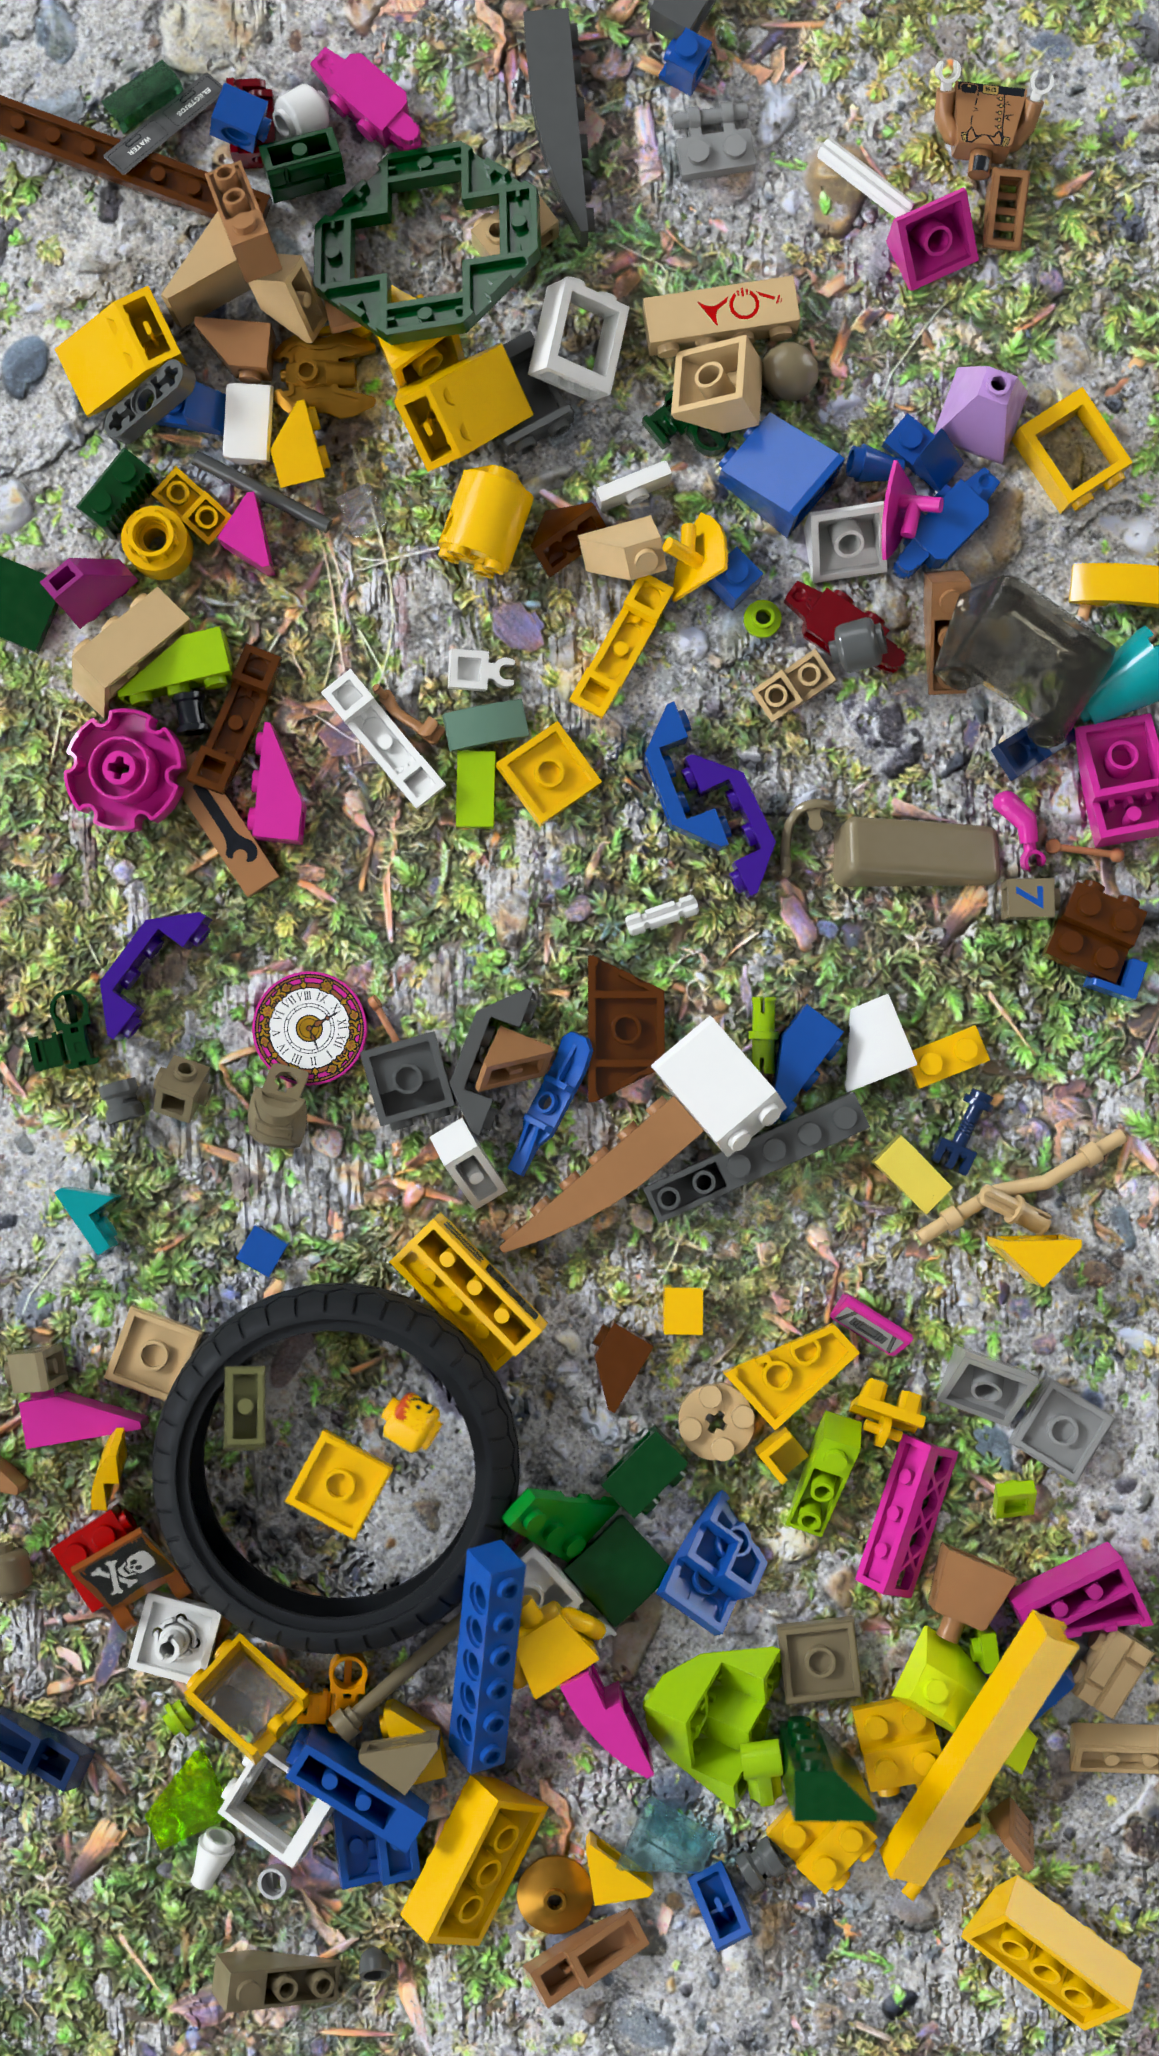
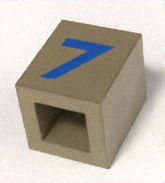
(1029, 899)

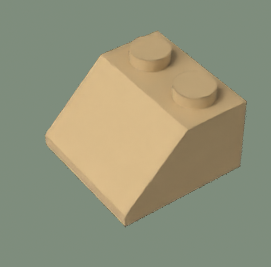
(718, 385)

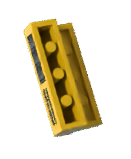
(468, 1291)

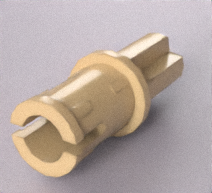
(1015, 1209)

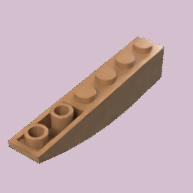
(612, 1174)

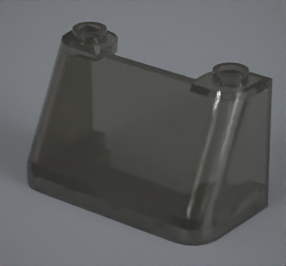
(1026, 654)

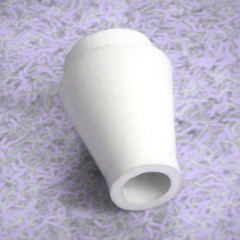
(212, 1855)

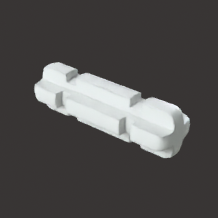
(662, 915)

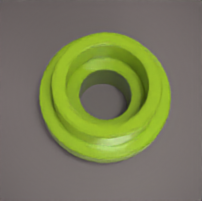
(762, 630)
(178, 1718)

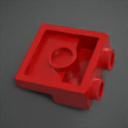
(90, 1539)

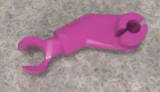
(1025, 820)

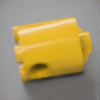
(486, 520)

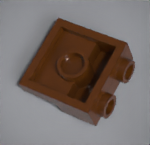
(1094, 931)

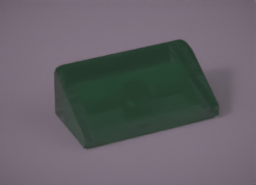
(142, 96)

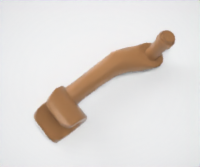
(429, 730)

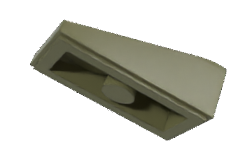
(244, 1408)

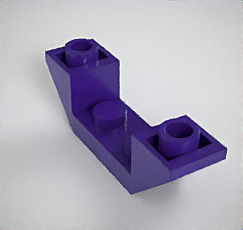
(708, 776)
(119, 1011)

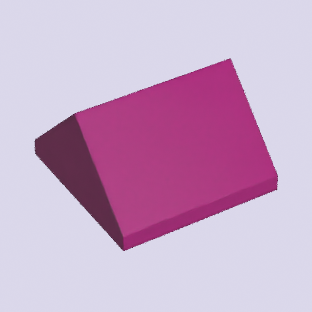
(933, 240)

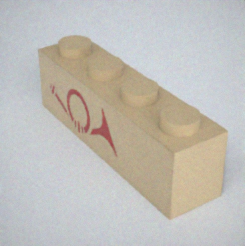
(721, 313)

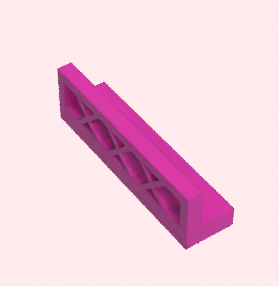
(901, 1517)

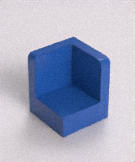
(1127, 983)

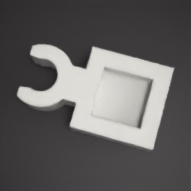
(472, 670)

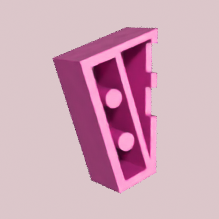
(1084, 1593)

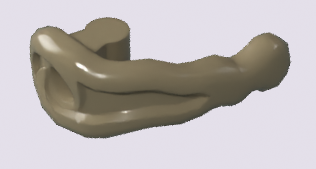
(813, 809)

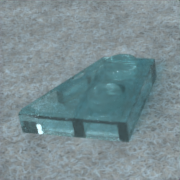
(666, 1842)

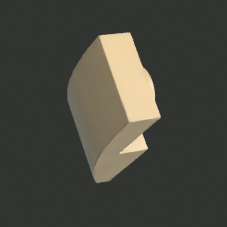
(794, 685)

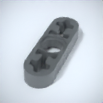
(170, 387)

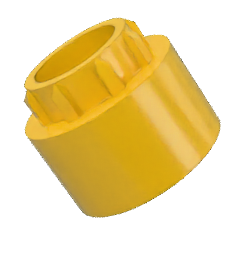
(143, 528)

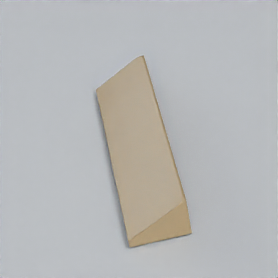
(1114, 1748)

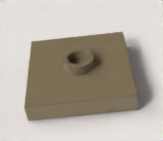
(819, 1660)

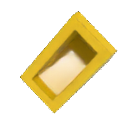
(608, 1882)

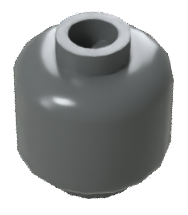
(858, 645)

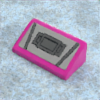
(870, 1325)

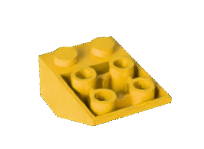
(117, 351)
(462, 406)

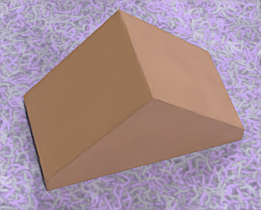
(513, 1060)

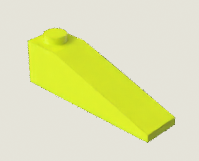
(943, 1685)

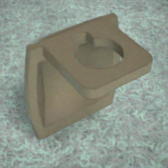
(277, 1116)

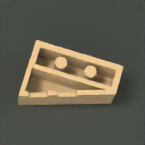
(125, 648)

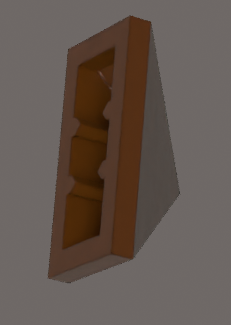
(557, 535)

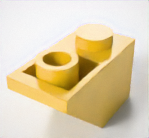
(296, 448)
(400, 1721)

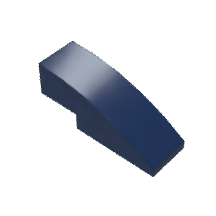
(42, 1750)

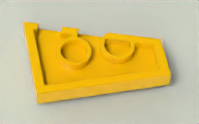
(792, 1373)

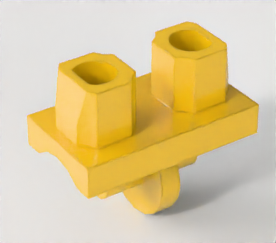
(903, 1416)

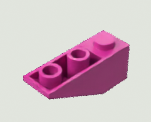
(279, 804)

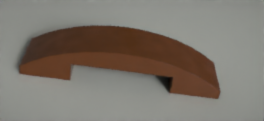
(237, 720)

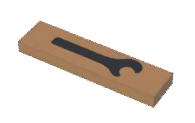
(228, 835)

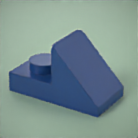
(199, 412)
(925, 454)

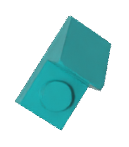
(83, 1208)

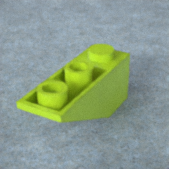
(186, 664)
(825, 1473)

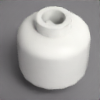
(301, 111)

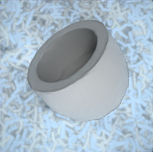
(269, 1879)

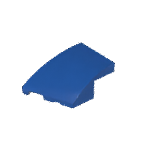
(713, 1567)

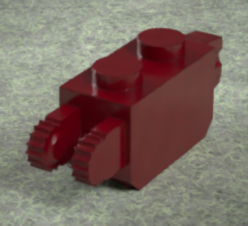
(826, 611)

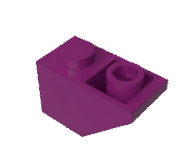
(88, 586)

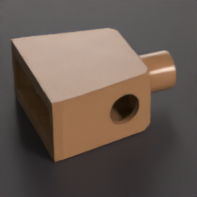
(966, 1591)

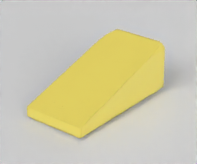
(912, 1174)

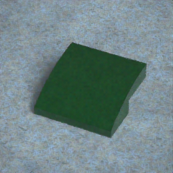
(617, 1570)

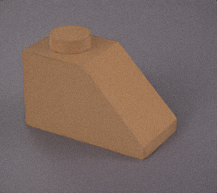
(241, 346)

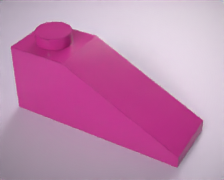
(69, 1417)

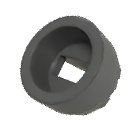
(374, 1965)

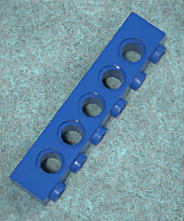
(486, 1655)

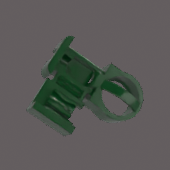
(663, 427)
(69, 1044)

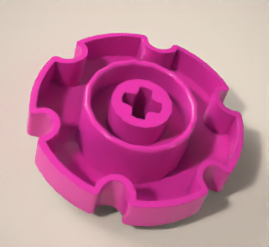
(120, 743)

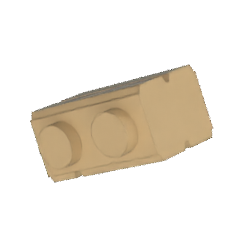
(1109, 1670)

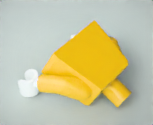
(555, 1645)

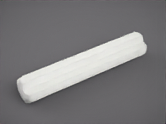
(864, 178)

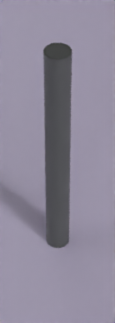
(262, 491)

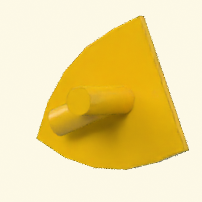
(699, 554)

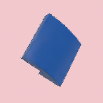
(369, 1858)

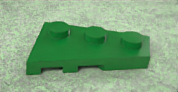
(558, 1521)

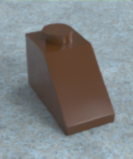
(619, 1359)

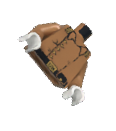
(985, 120)

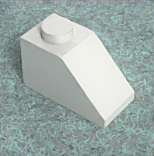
(468, 1163)

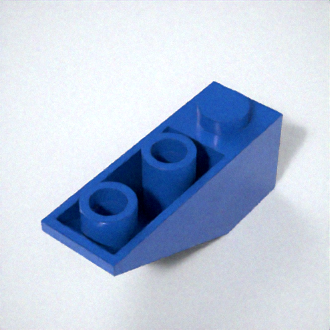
(800, 1051)

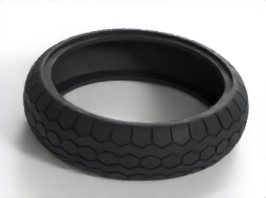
(222, 1572)

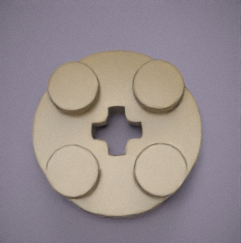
(720, 1443)

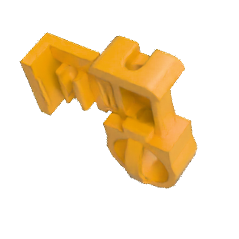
(327, 1703)

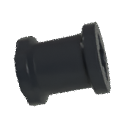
(190, 714)

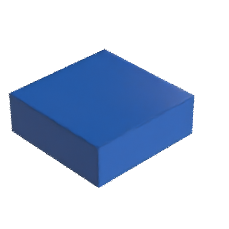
(262, 1250)

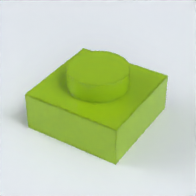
(1014, 1498)
(985, 1649)

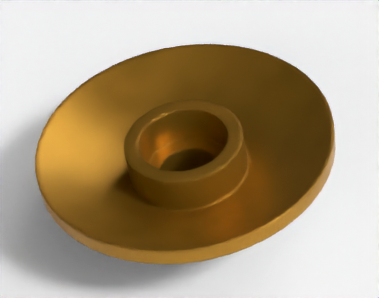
(559, 1877)

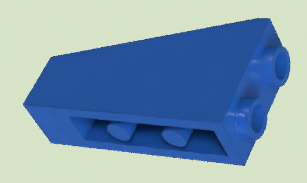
(332, 1772)

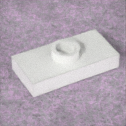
(633, 487)

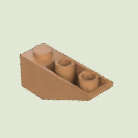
(243, 221)
(939, 602)

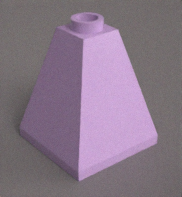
(982, 411)

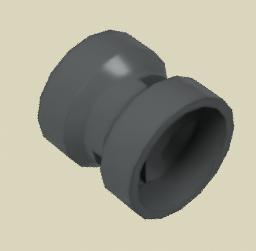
(121, 1100)
(761, 1863)

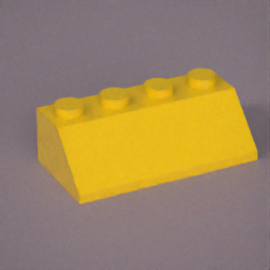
(473, 1862)
(1053, 1954)

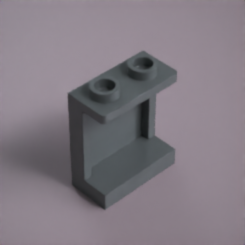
(550, 410)

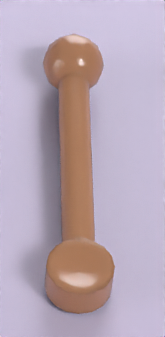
(1054, 846)
(376, 1005)

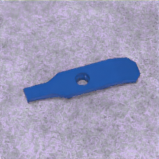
(559, 1084)

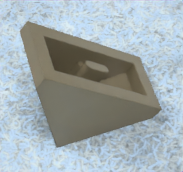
(400, 1758)

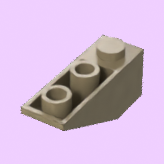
(273, 1980)

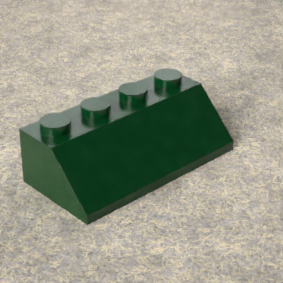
(820, 1775)

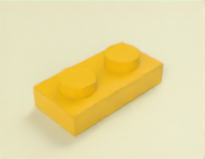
(948, 1056)

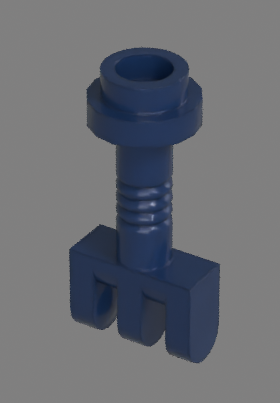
(957, 1147)

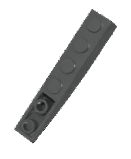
(559, 111)
(763, 1155)

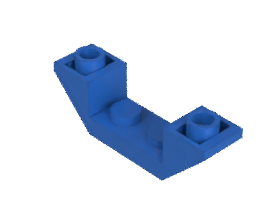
(704, 827)

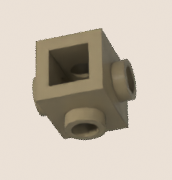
(184, 1081)

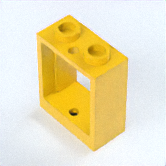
(1028, 444)

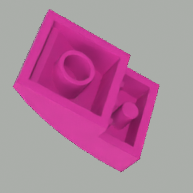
(1120, 778)
(609, 1719)

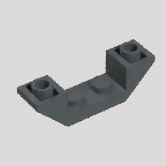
(510, 1010)

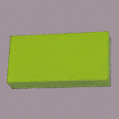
(475, 789)

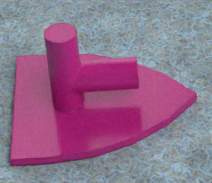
(903, 510)

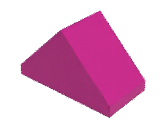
(247, 536)

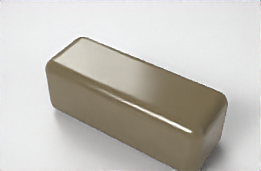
(914, 853)

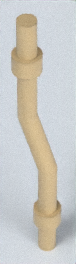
(1088, 1155)

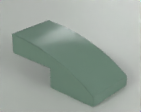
(485, 725)

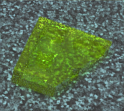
(187, 1802)

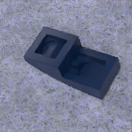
(1021, 754)

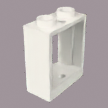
(562, 373)
(260, 1829)

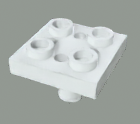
(172, 1653)

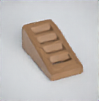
(1007, 177)
(1014, 1831)

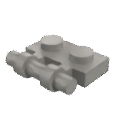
(717, 152)

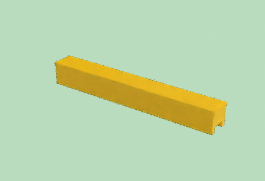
(978, 1749)

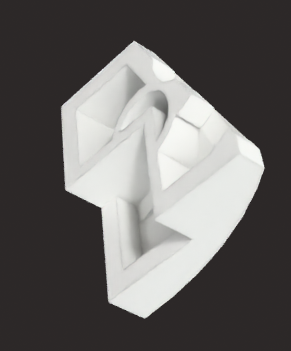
(875, 1044)

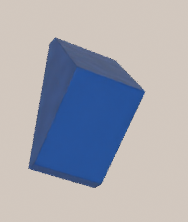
(721, 1906)

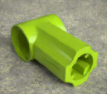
(762, 1770)

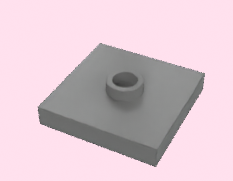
(1061, 1429)

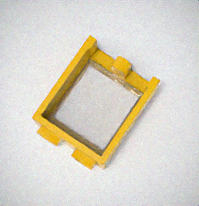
(246, 1697)

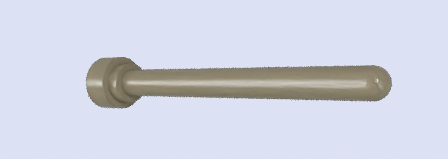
(349, 1720)

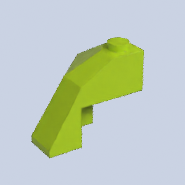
(710, 1708)

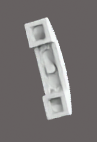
(383, 739)

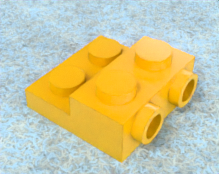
(894, 1745)
(823, 1848)

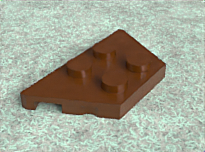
(623, 1028)

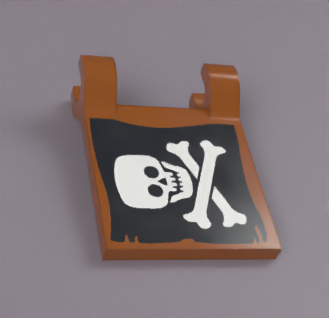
(128, 1572)

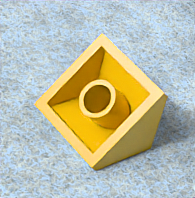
(1036, 1256)

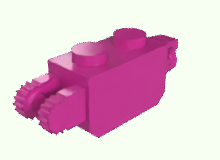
(369, 98)

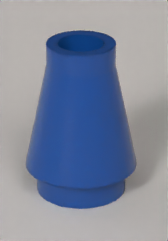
(869, 464)

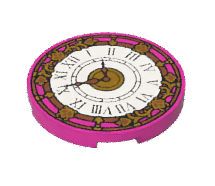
(311, 1026)

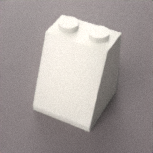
(719, 1086)

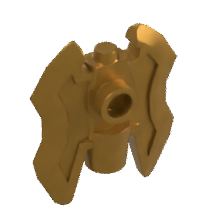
(320, 374)

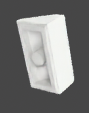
(248, 423)

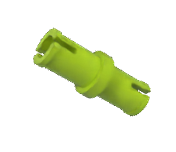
(763, 1034)

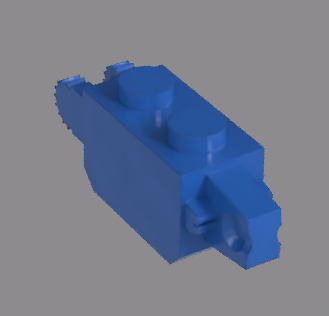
(946, 532)

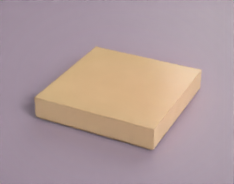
(151, 1352)

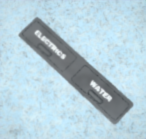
(164, 123)

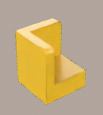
(682, 1310)
(781, 1453)

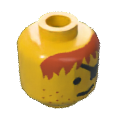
(411, 1422)

